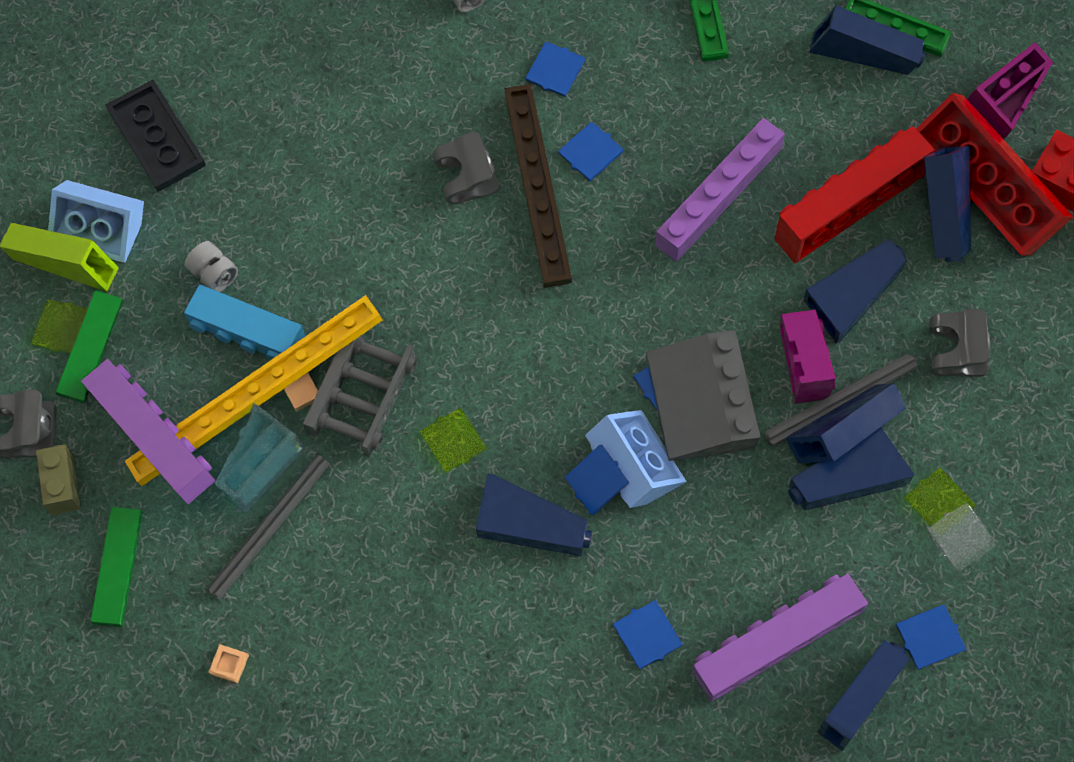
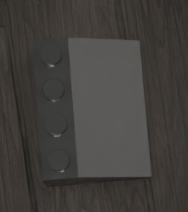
(703, 396)

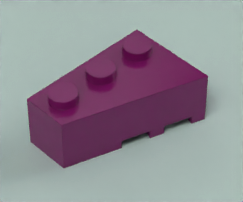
(1009, 90)
(806, 356)

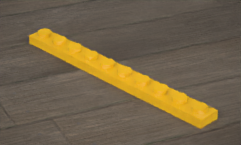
(267, 381)

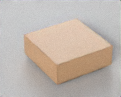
(301, 392)
(228, 663)

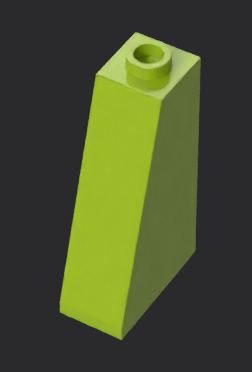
(60, 254)

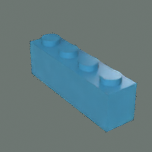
(241, 323)

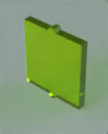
(59, 326)
(453, 440)
(937, 496)

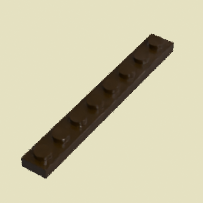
(538, 186)

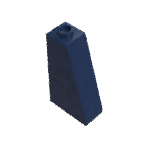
(866, 42)
(950, 201)
(854, 288)
(846, 425)
(860, 472)
(528, 520)
(863, 694)

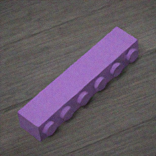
(719, 189)
(148, 431)
(778, 637)

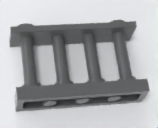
(331, 393)

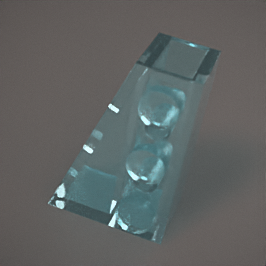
(258, 459)

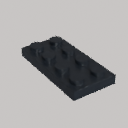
(155, 135)

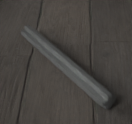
(882, 376)
(267, 527)

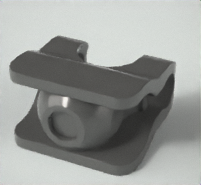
(477, 172)
(973, 341)
(32, 424)

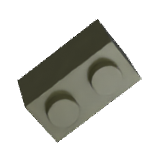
(58, 479)

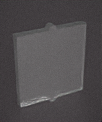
(961, 537)

